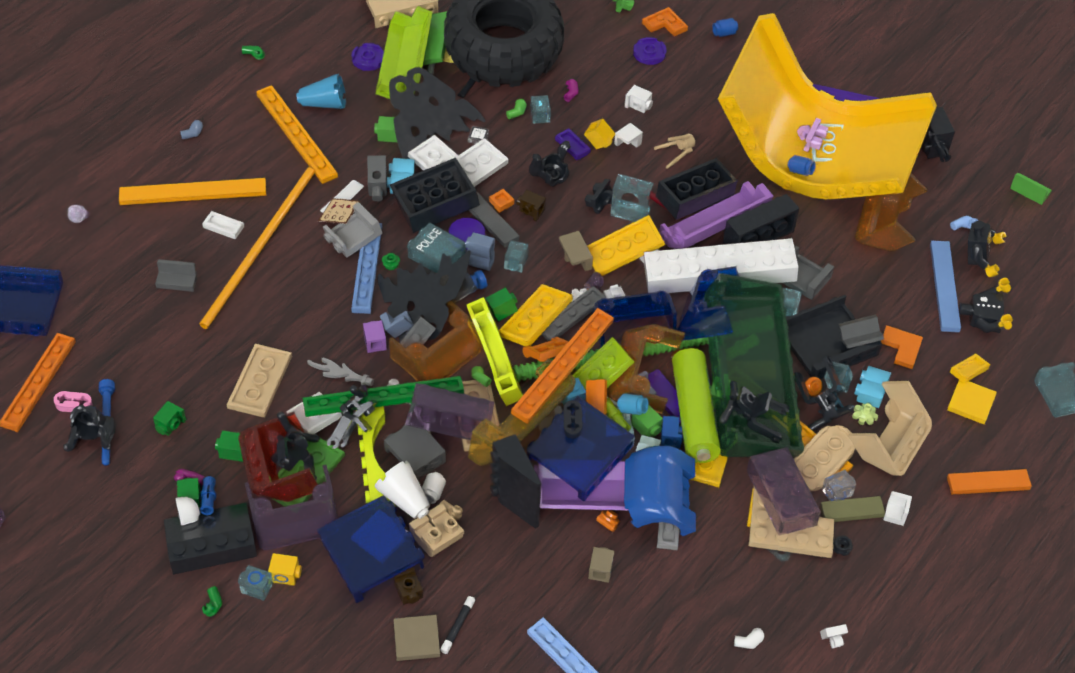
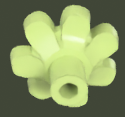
(866, 413)

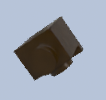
(531, 204)
(408, 586)

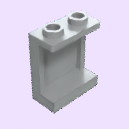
(355, 233)

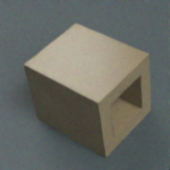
(601, 564)

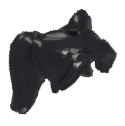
(551, 167)
(90, 424)

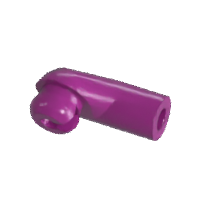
(573, 90)
(182, 474)

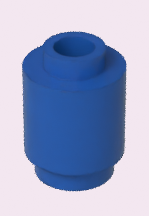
(725, 27)
(801, 165)

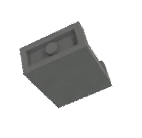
(810, 276)
(417, 448)

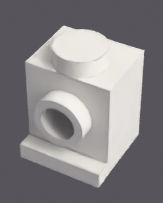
(639, 99)

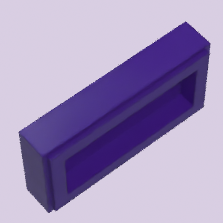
(578, 147)

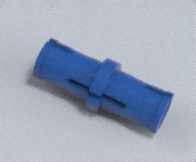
(208, 503)

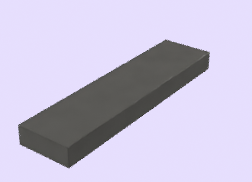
(494, 222)
(573, 313)

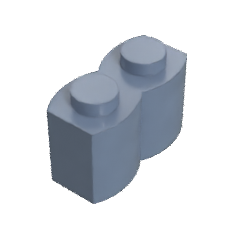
(481, 250)

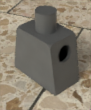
(377, 181)

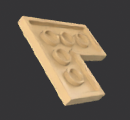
(809, 541)

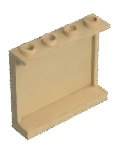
(384, 9)

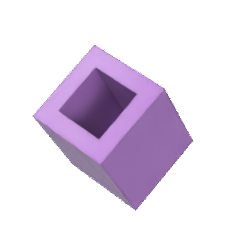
(374, 336)

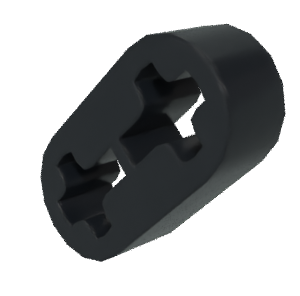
(568, 419)

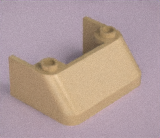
(902, 435)

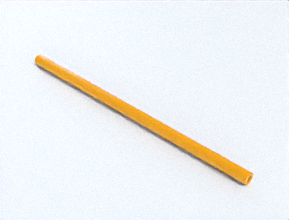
(256, 249)

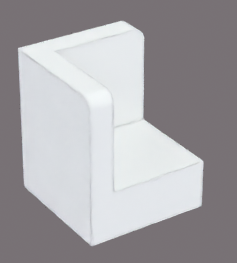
(628, 135)
(897, 508)

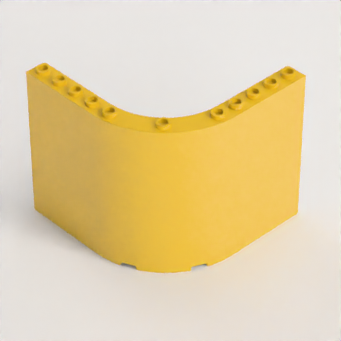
(773, 97)

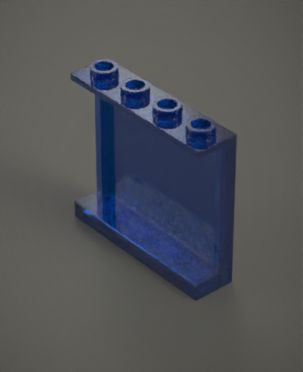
(28, 299)
(586, 459)
(370, 546)

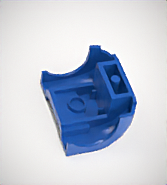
(659, 487)

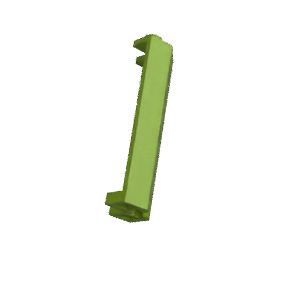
(404, 48)

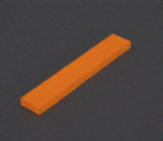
(37, 382)

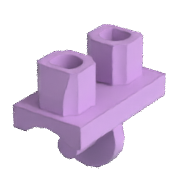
(810, 134)

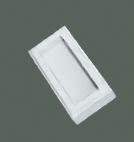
(223, 225)

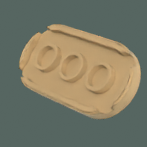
(824, 455)

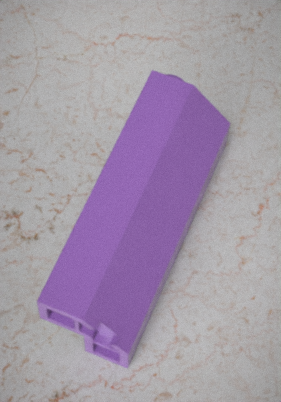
(714, 218)
(560, 495)

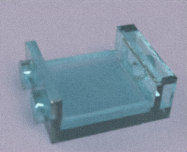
(1058, 388)

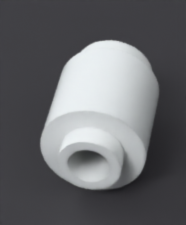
(433, 487)

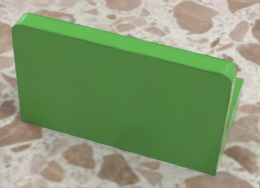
(1030, 188)

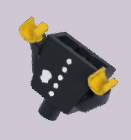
(979, 246)
(987, 309)

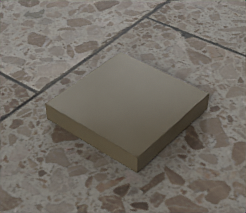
(416, 637)

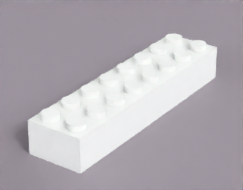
(679, 268)

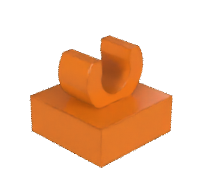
(501, 200)

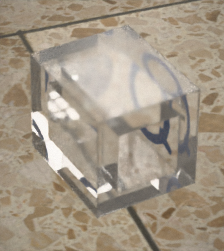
(839, 486)

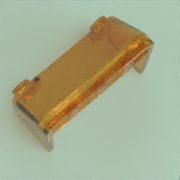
(879, 218)
(633, 343)
(445, 355)

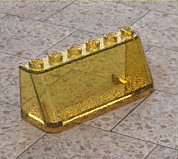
(487, 432)

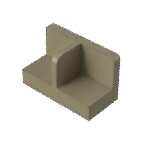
(576, 250)

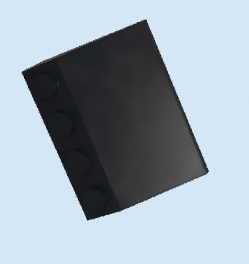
(435, 194)
(515, 480)
(210, 540)

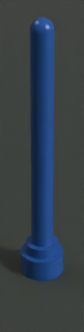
(106, 388)

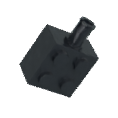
(938, 136)

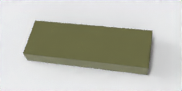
(853, 509)

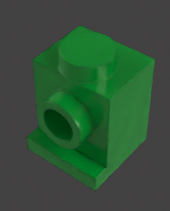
(169, 418)

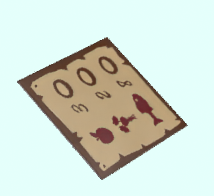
(338, 211)

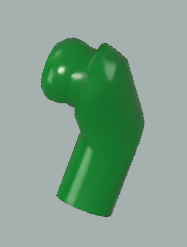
(255, 51)
(215, 602)

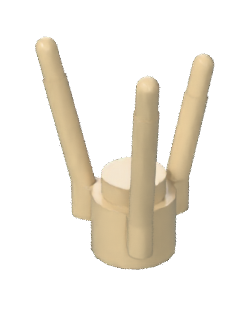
(683, 142)

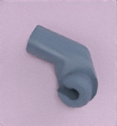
(193, 131)

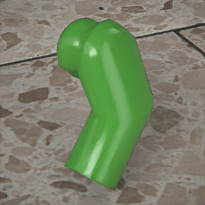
(519, 109)

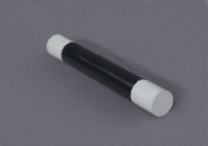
(457, 625)

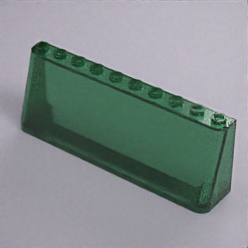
(756, 358)

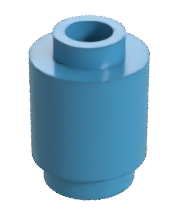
(632, 404)

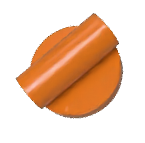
(814, 386)
(608, 519)

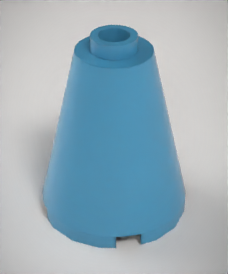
(323, 93)

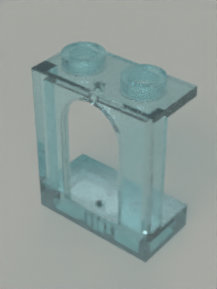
(626, 209)

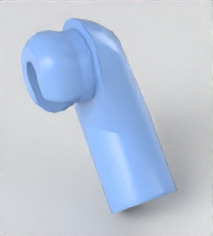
(964, 222)

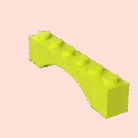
(495, 350)
(374, 472)

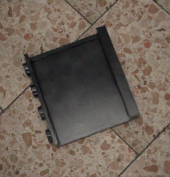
(817, 334)

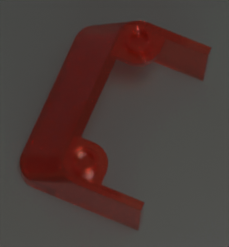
(257, 447)

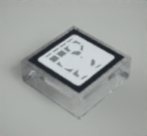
(477, 134)

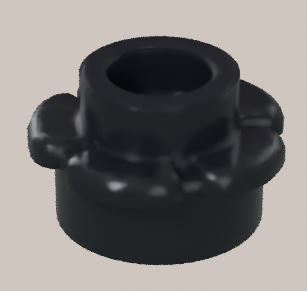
(842, 541)

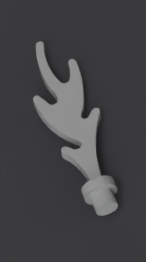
(337, 372)

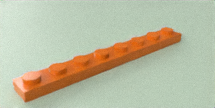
(562, 366)

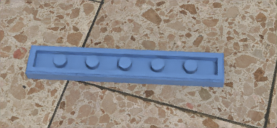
(366, 277)
(945, 286)

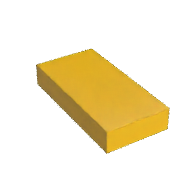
(969, 368)

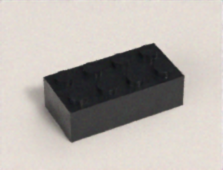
(696, 188)
(763, 223)

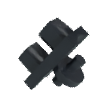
(601, 197)

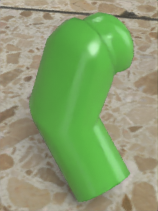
(478, 374)

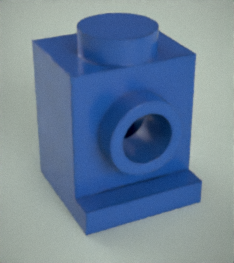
(671, 432)

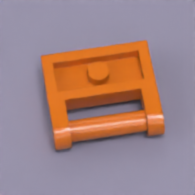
(545, 350)

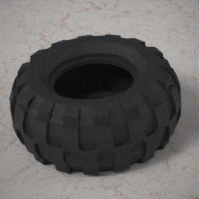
(504, 58)

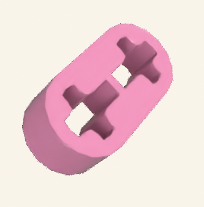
(73, 400)

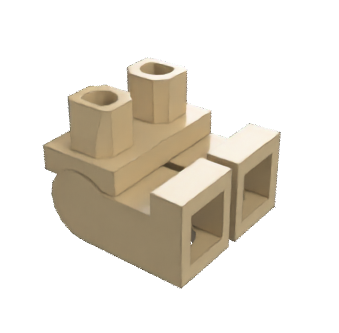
(436, 530)

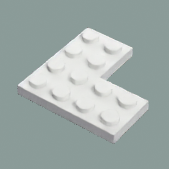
(477, 162)

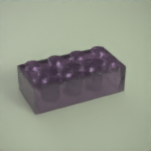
(447, 411)
(783, 491)

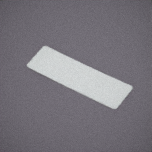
(348, 192)

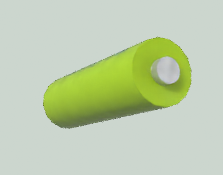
(695, 405)

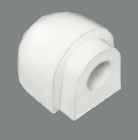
(187, 510)

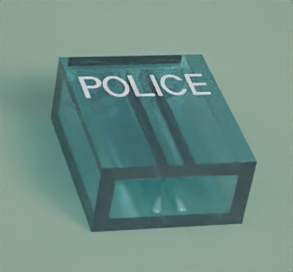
(431, 244)

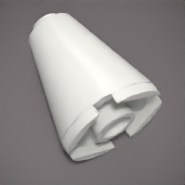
(404, 490)

